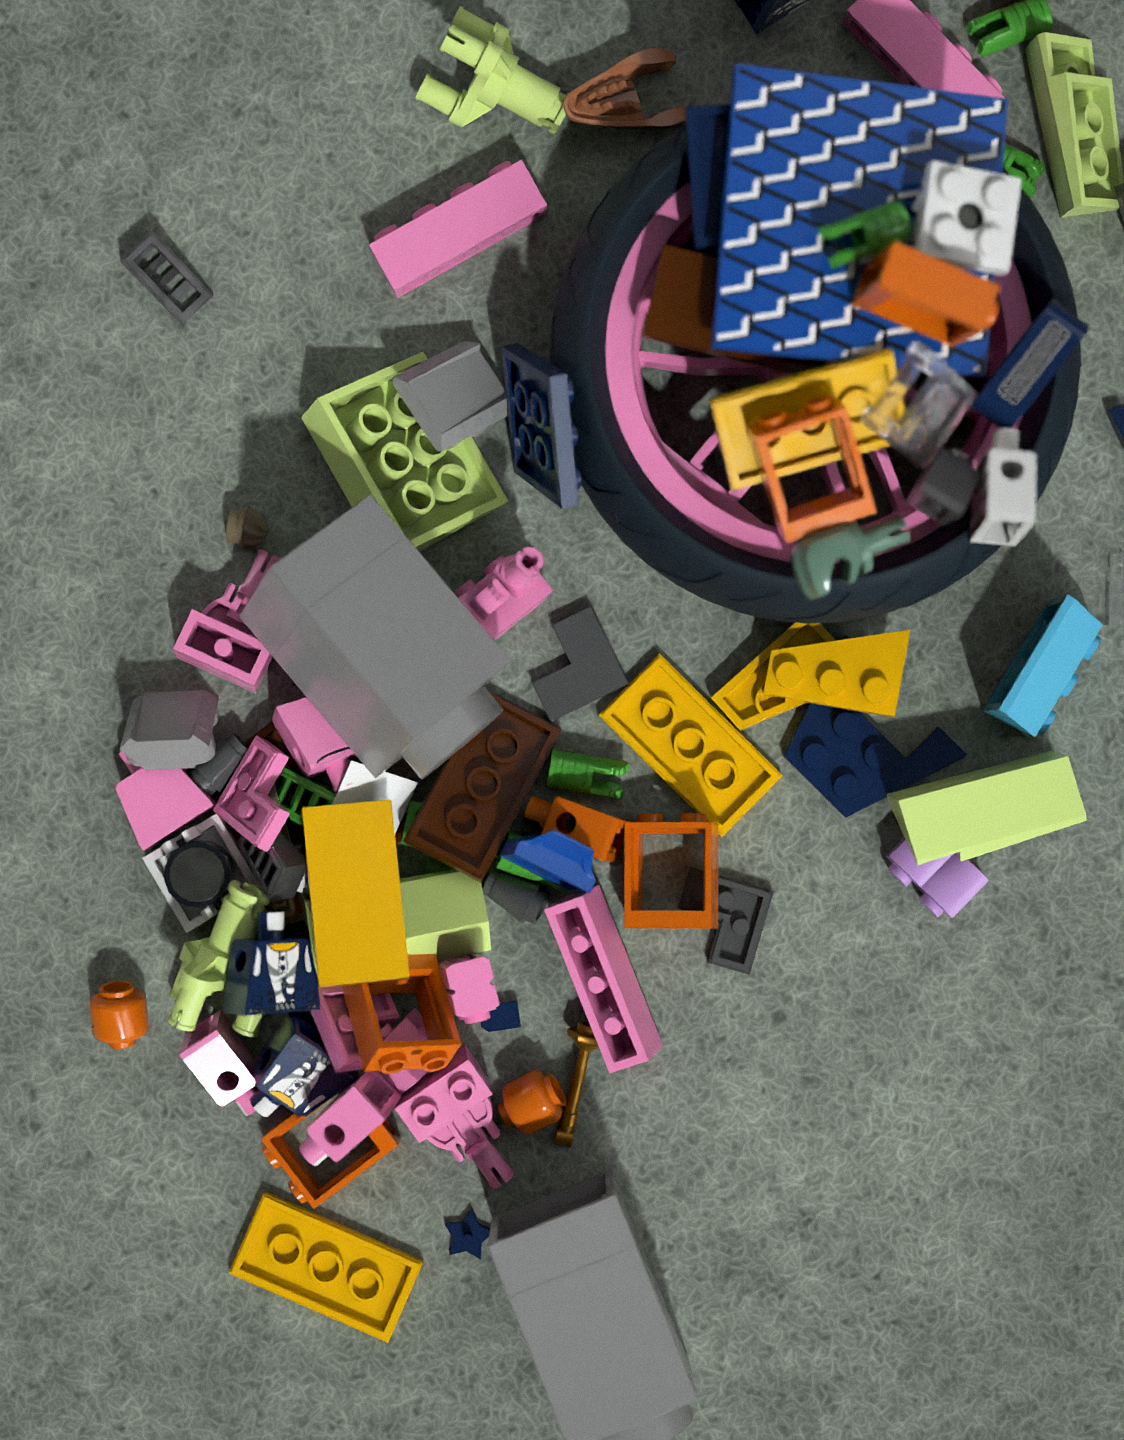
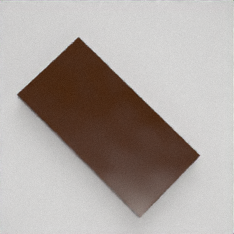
(684, 305)
(482, 791)

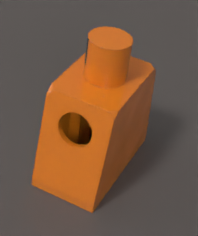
(593, 827)

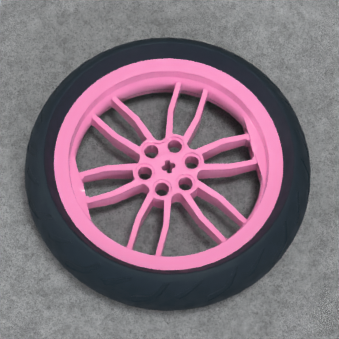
(682, 516)

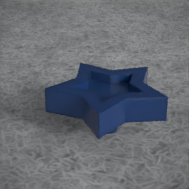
(468, 1235)

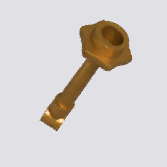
(586, 1042)

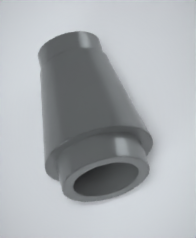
(218, 771)
(517, 896)

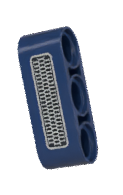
(1030, 365)

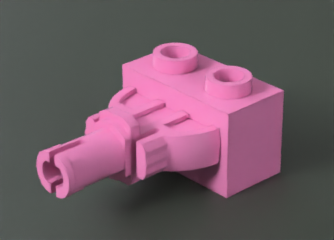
(507, 592)
(221, 640)
(452, 1109)

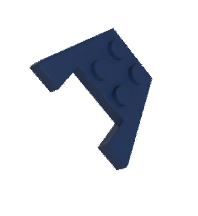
(855, 762)

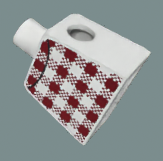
(1005, 492)

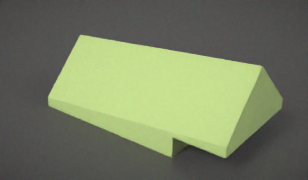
(1076, 123)
(988, 807)
(441, 915)

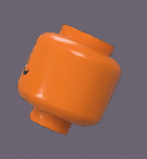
(119, 1014)
(532, 1102)

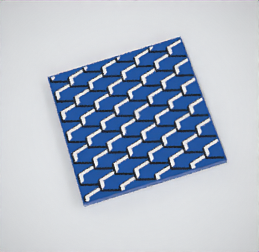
(812, 155)

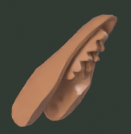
(612, 97)

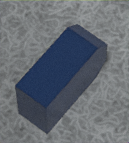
(503, 1017)

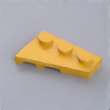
(842, 674)
(743, 695)

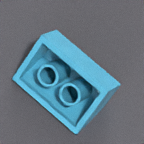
(1045, 667)

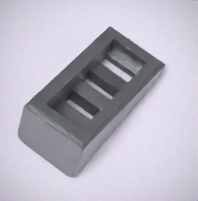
(140, 251)
(281, 872)

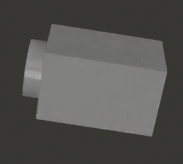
(378, 642)
(594, 1314)

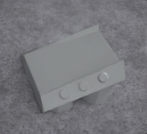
(453, 395)
(171, 729)

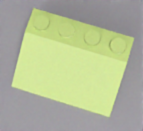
(384, 453)

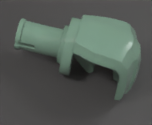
(816, 554)

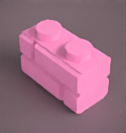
(469, 987)

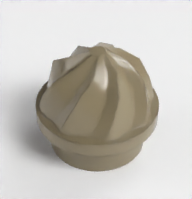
(246, 527)

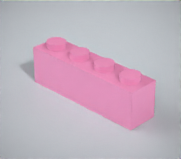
(915, 48)
(459, 227)
(604, 979)

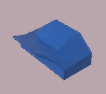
(554, 859)

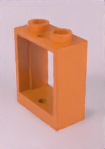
(926, 295)
(827, 510)
(633, 872)
(435, 1012)
(302, 1182)

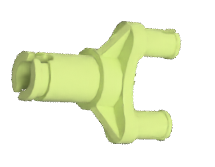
(496, 78)
(207, 960)

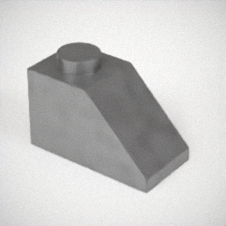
(945, 486)

